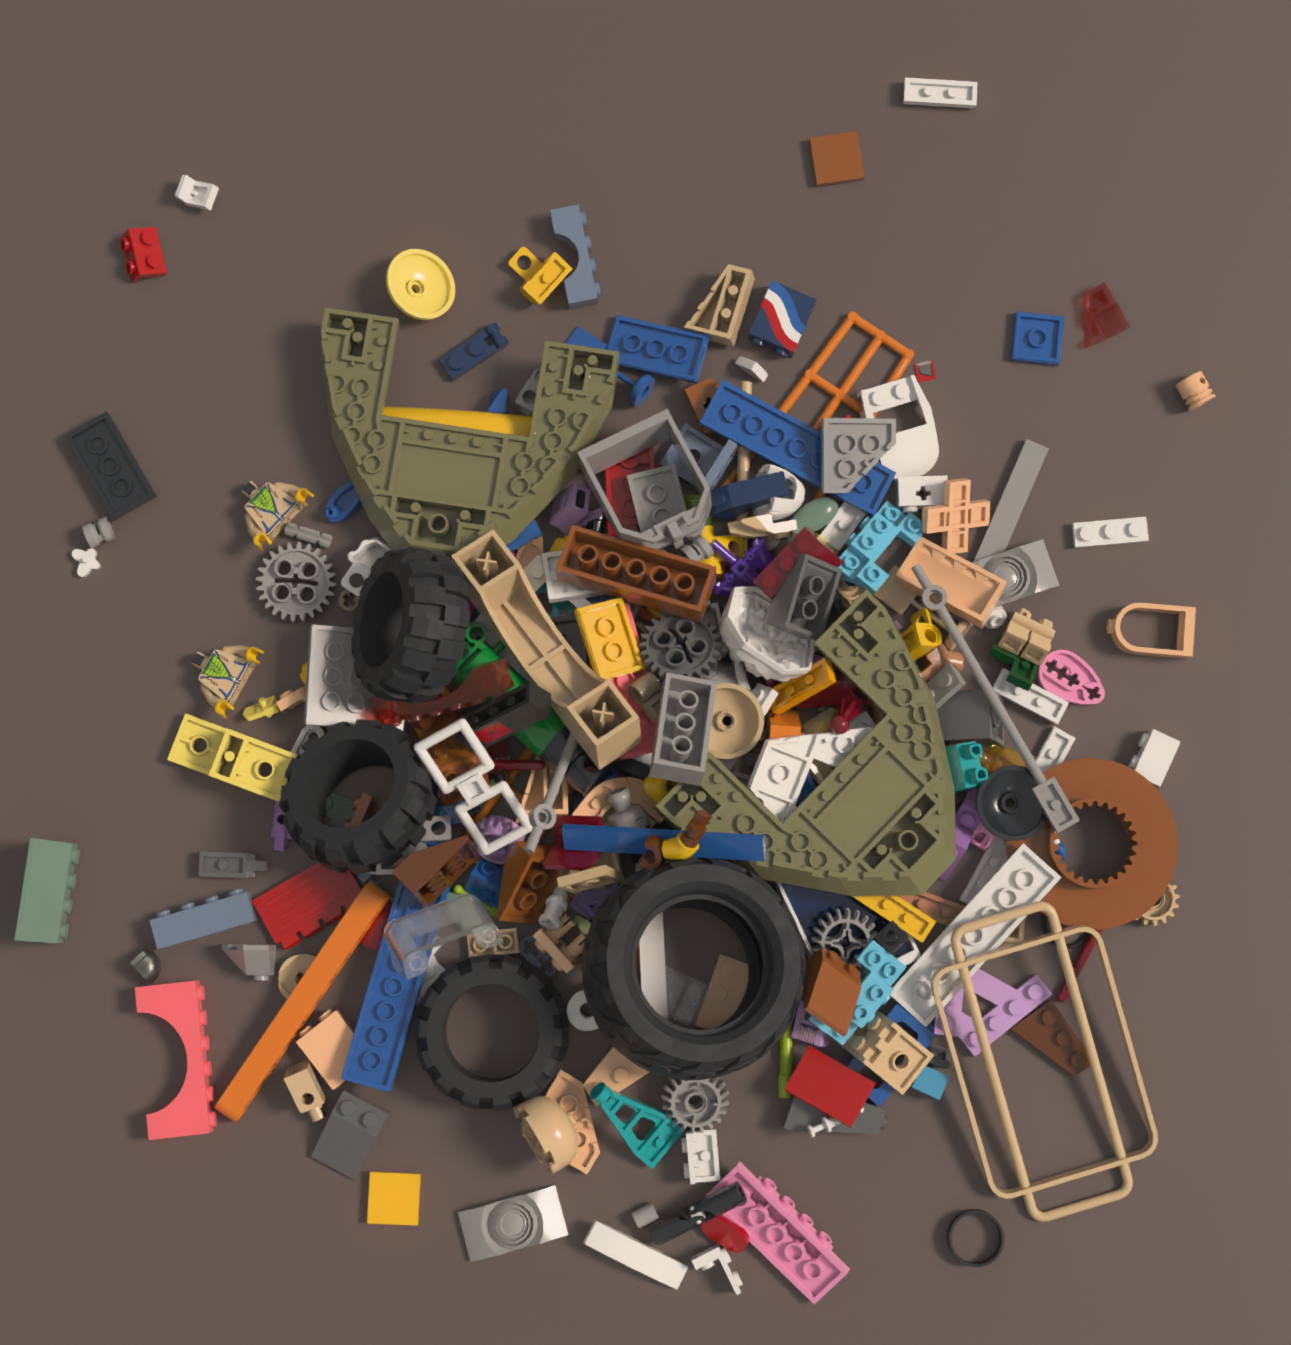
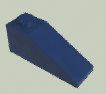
(747, 495)

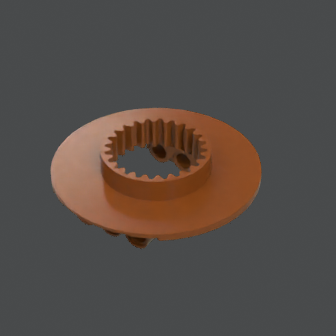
(1148, 827)

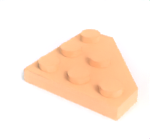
(571, 1096)

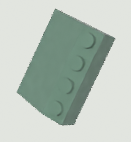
(47, 891)

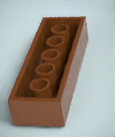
(636, 573)

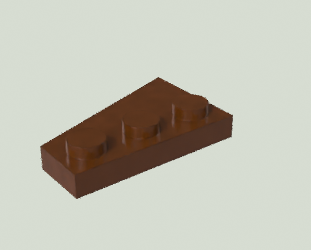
(1054, 1037)

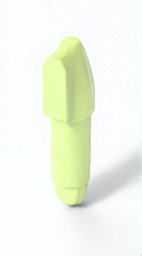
(583, 924)

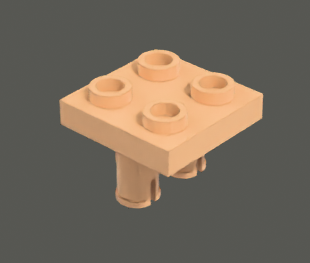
(563, 956)

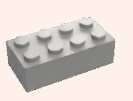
(682, 729)

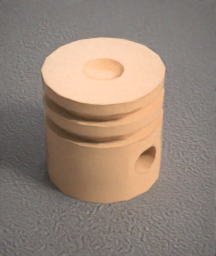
(1195, 390)

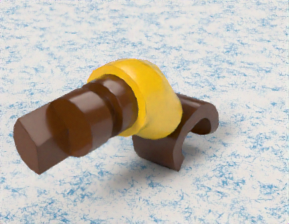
(678, 847)

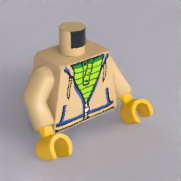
(272, 509)
(225, 674)

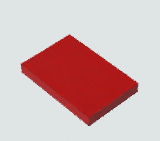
(829, 1086)

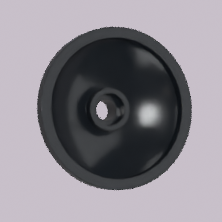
(1025, 814)

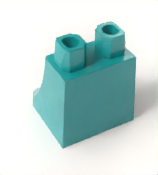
(966, 766)

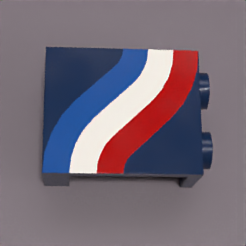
(781, 319)

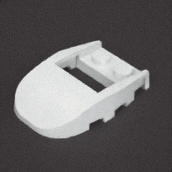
(916, 447)

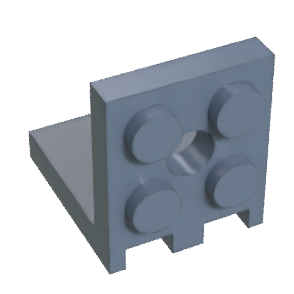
(713, 456)

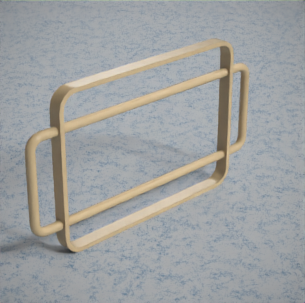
(1121, 1158)

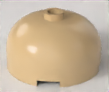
(548, 1131)

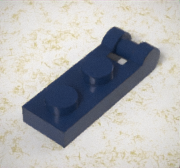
(473, 352)

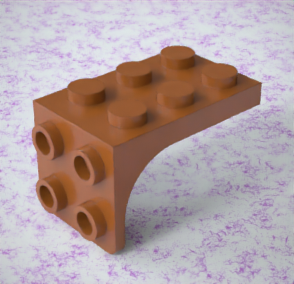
(449, 755)

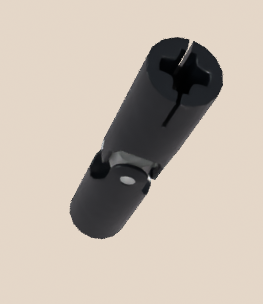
(700, 1212)

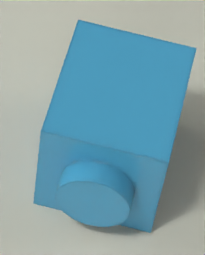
(931, 1082)

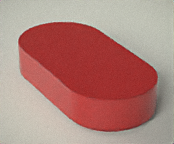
(726, 1233)

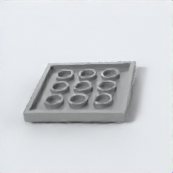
(331, 681)

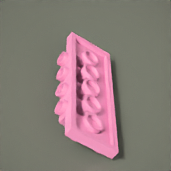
(784, 1234)

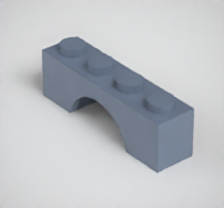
(568, 228)

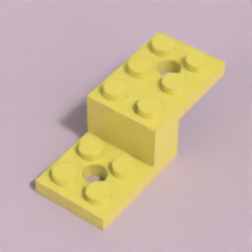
(231, 757)

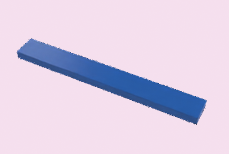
(632, 841)

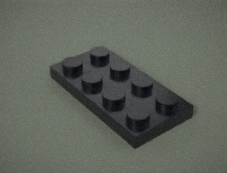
(110, 466)

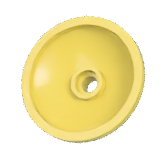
(428, 277)

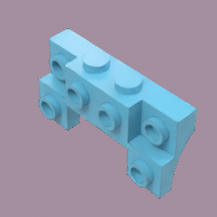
(872, 541)
(876, 981)

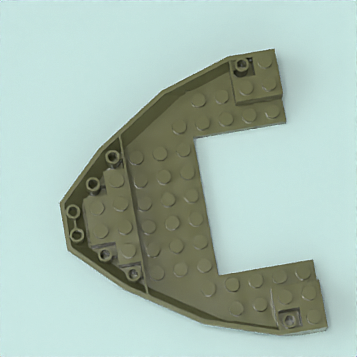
(448, 482)
(882, 813)

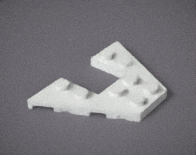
(786, 762)

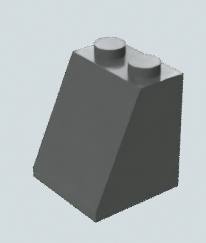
(970, 718)

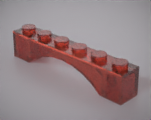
(483, 681)

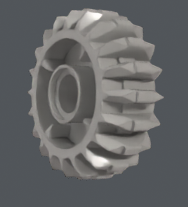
(695, 1114)

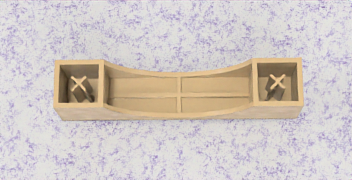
(581, 698)

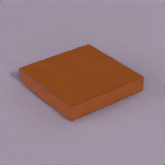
(836, 158)

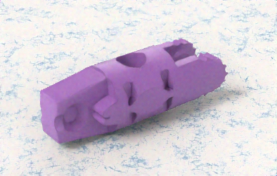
(279, 830)

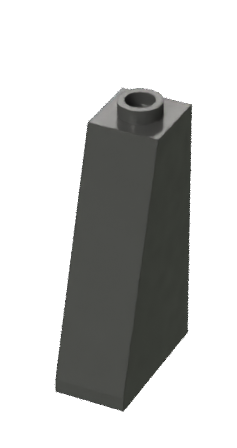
(801, 1115)

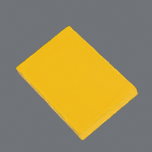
(609, 639)

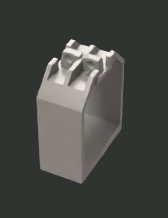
(629, 443)

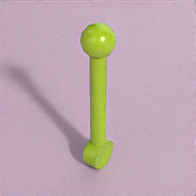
(492, 910)

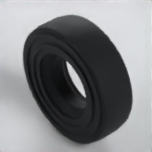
(632, 768)

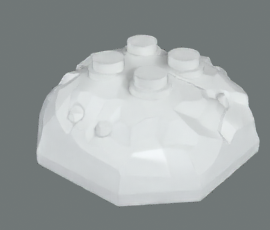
(760, 646)

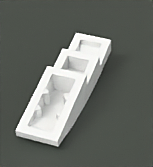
(635, 1254)

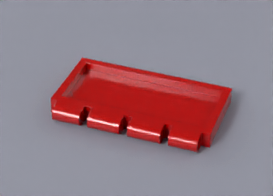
(304, 901)

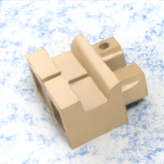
(1025, 632)

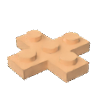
(956, 515)

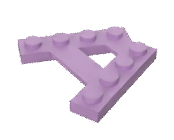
(1010, 1008)

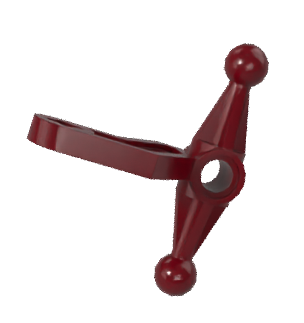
(844, 694)

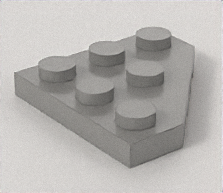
(852, 449)

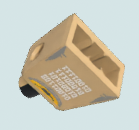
(301, 1080)

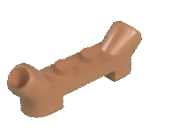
(933, 663)

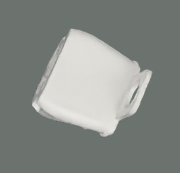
(363, 559)

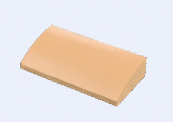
(968, 587)

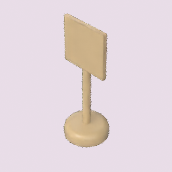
(900, 598)

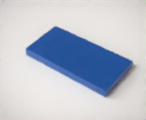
(658, 348)

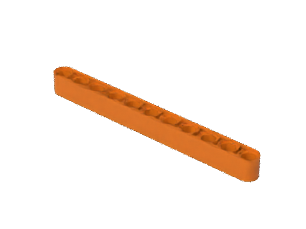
(302, 1001)

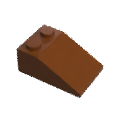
(525, 884)
(831, 989)

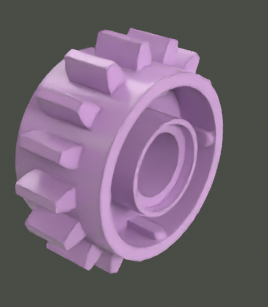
(493, 828)

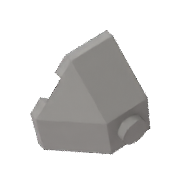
(253, 959)

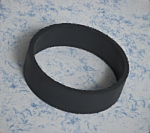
(1001, 1238)

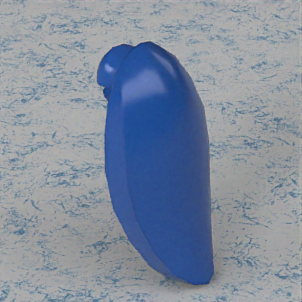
(342, 503)

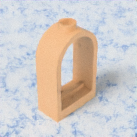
(1185, 631)

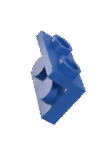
(485, 882)

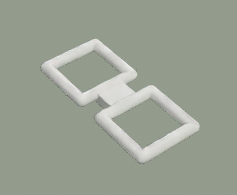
(473, 786)

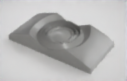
(1025, 570)
(513, 1223)

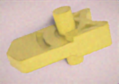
(265, 707)

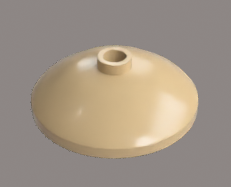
(746, 724)

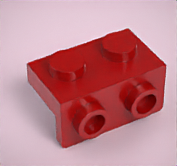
(142, 253)

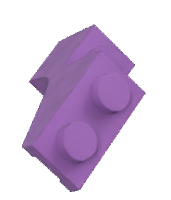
(965, 823)

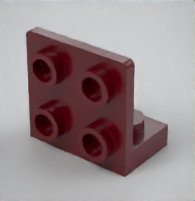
(563, 859)

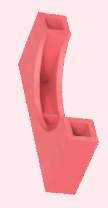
(191, 1109)

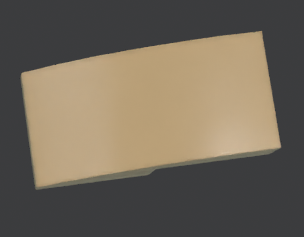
(509, 944)

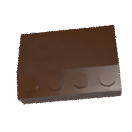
(434, 869)

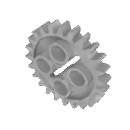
(299, 560)

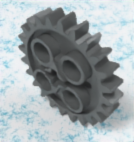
(700, 637)

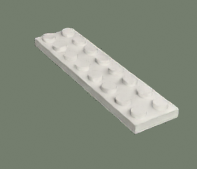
(1017, 883)

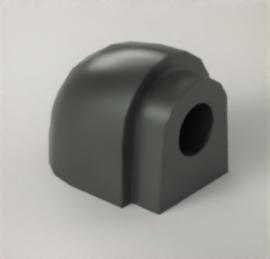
(147, 965)

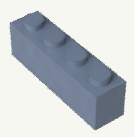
(203, 920)

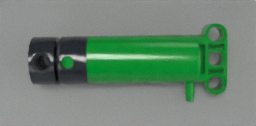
(544, 737)

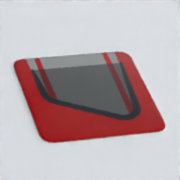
(925, 371)

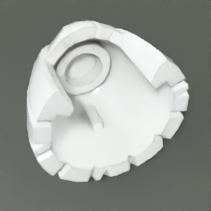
(782, 507)

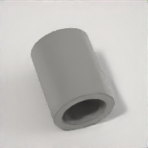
(645, 1215)

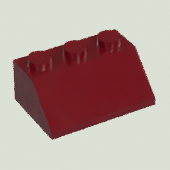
(806, 542)

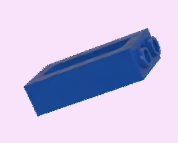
(925, 1037)

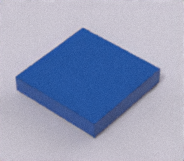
(1037, 338)

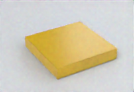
(394, 1198)

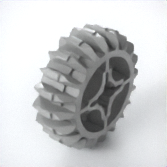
(833, 940)

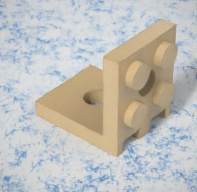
(604, 872)
(880, 1045)

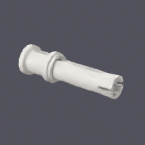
(555, 906)

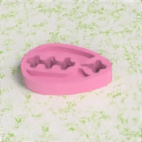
(1074, 665)

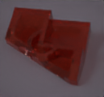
(1102, 315)

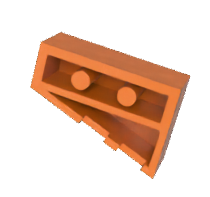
(783, 725)

